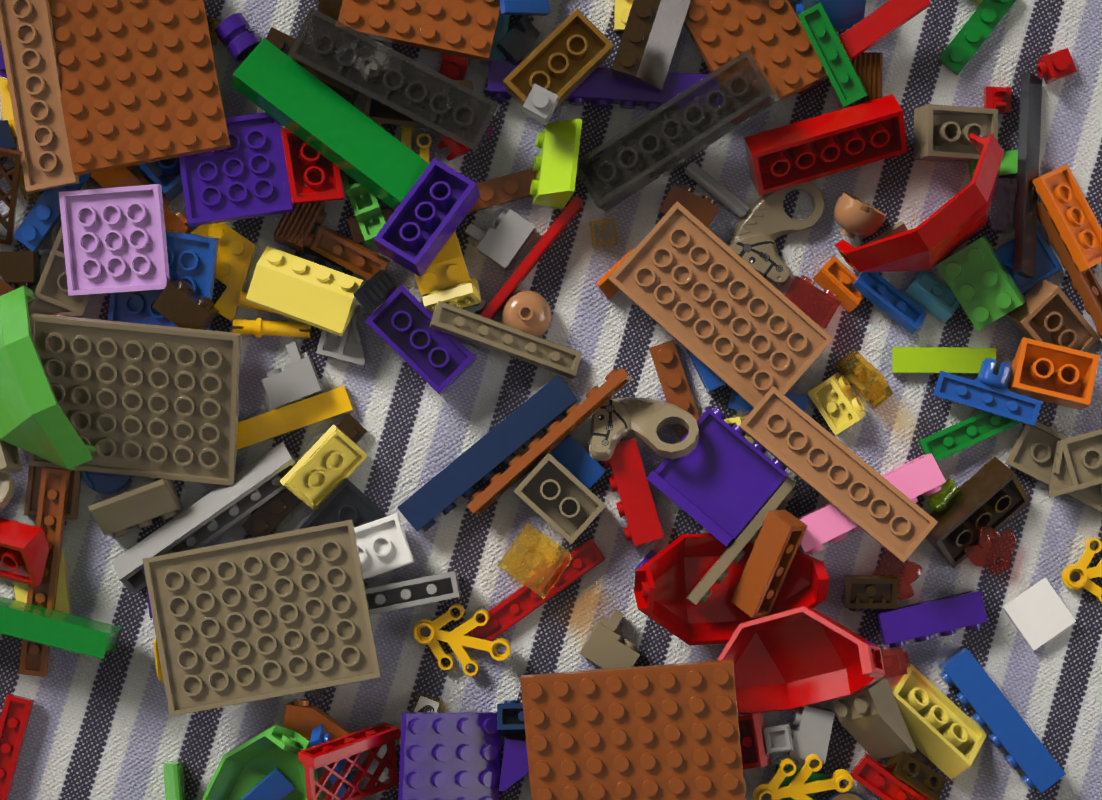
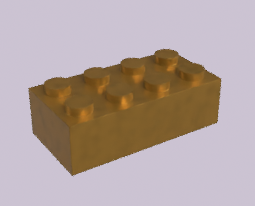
(561, 60)

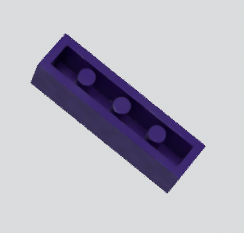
(931, 617)

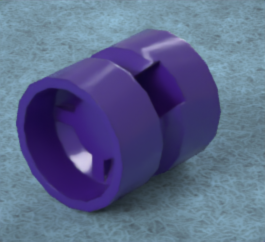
(236, 34)

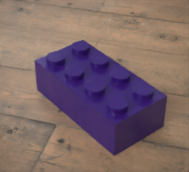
(427, 217)
(431, 353)

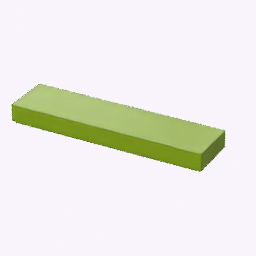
(936, 359)

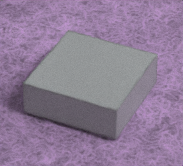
(778, 739)

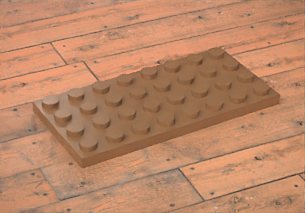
(719, 307)

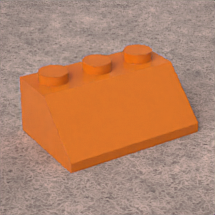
(1053, 373)

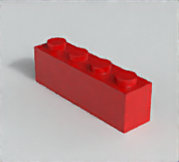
(634, 494)

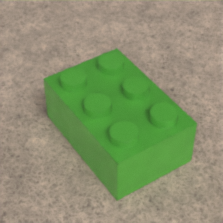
(981, 283)

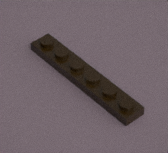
(277, 508)

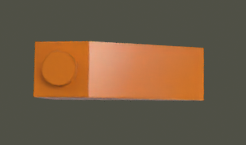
(303, 717)

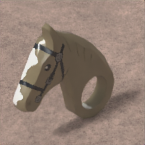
(767, 221)
(644, 419)

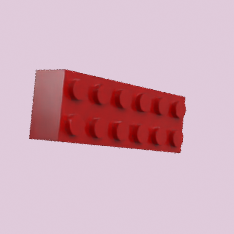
(826, 144)

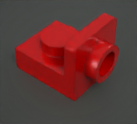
(1055, 65)

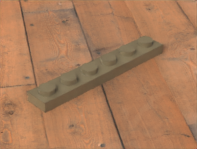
(505, 339)
(735, 550)

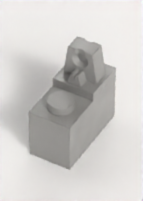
(505, 241)
(295, 383)
(812, 732)

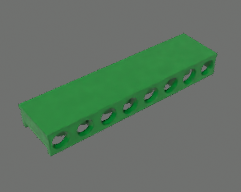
(328, 123)
(58, 628)

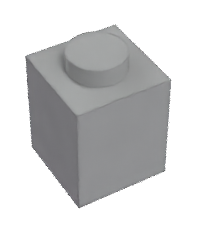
(540, 104)

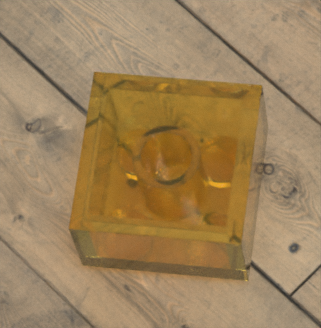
(535, 561)

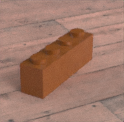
(768, 563)

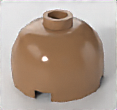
(857, 217)
(527, 312)

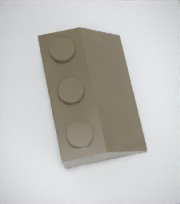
(137, 508)

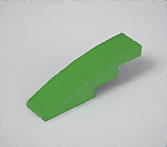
(365, 208)

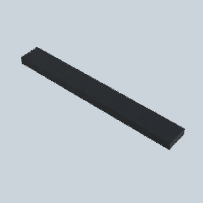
(1026, 172)

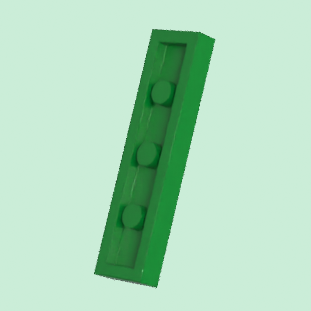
(974, 34)
(832, 54)
(964, 434)

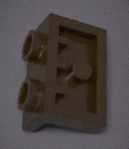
(870, 592)
(916, 775)

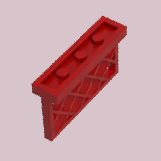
(352, 746)

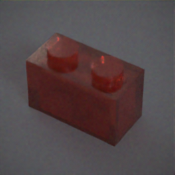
(814, 302)

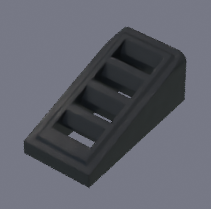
(375, 291)

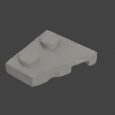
(343, 348)

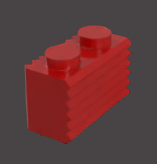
(753, 741)

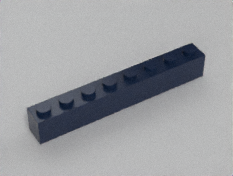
(487, 454)

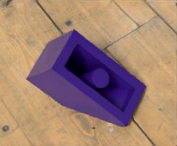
(514, 762)

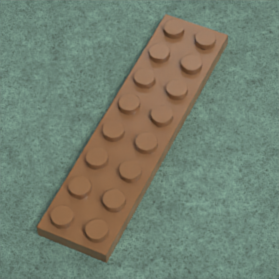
(35, 93)
(838, 474)

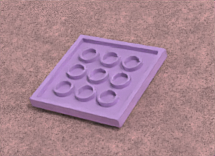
(114, 239)

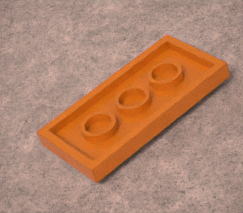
(1071, 216)

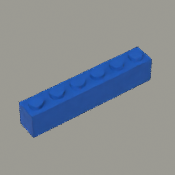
(1001, 720)

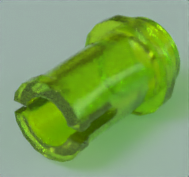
(941, 498)

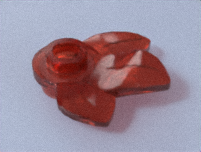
(991, 547)
(906, 573)

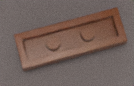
(348, 253)

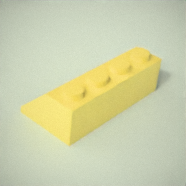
(304, 291)
(936, 723)

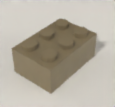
(559, 498)

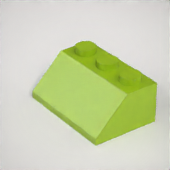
(556, 163)

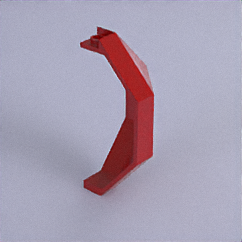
(942, 231)
(676, 570)
(798, 661)

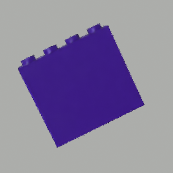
(721, 479)

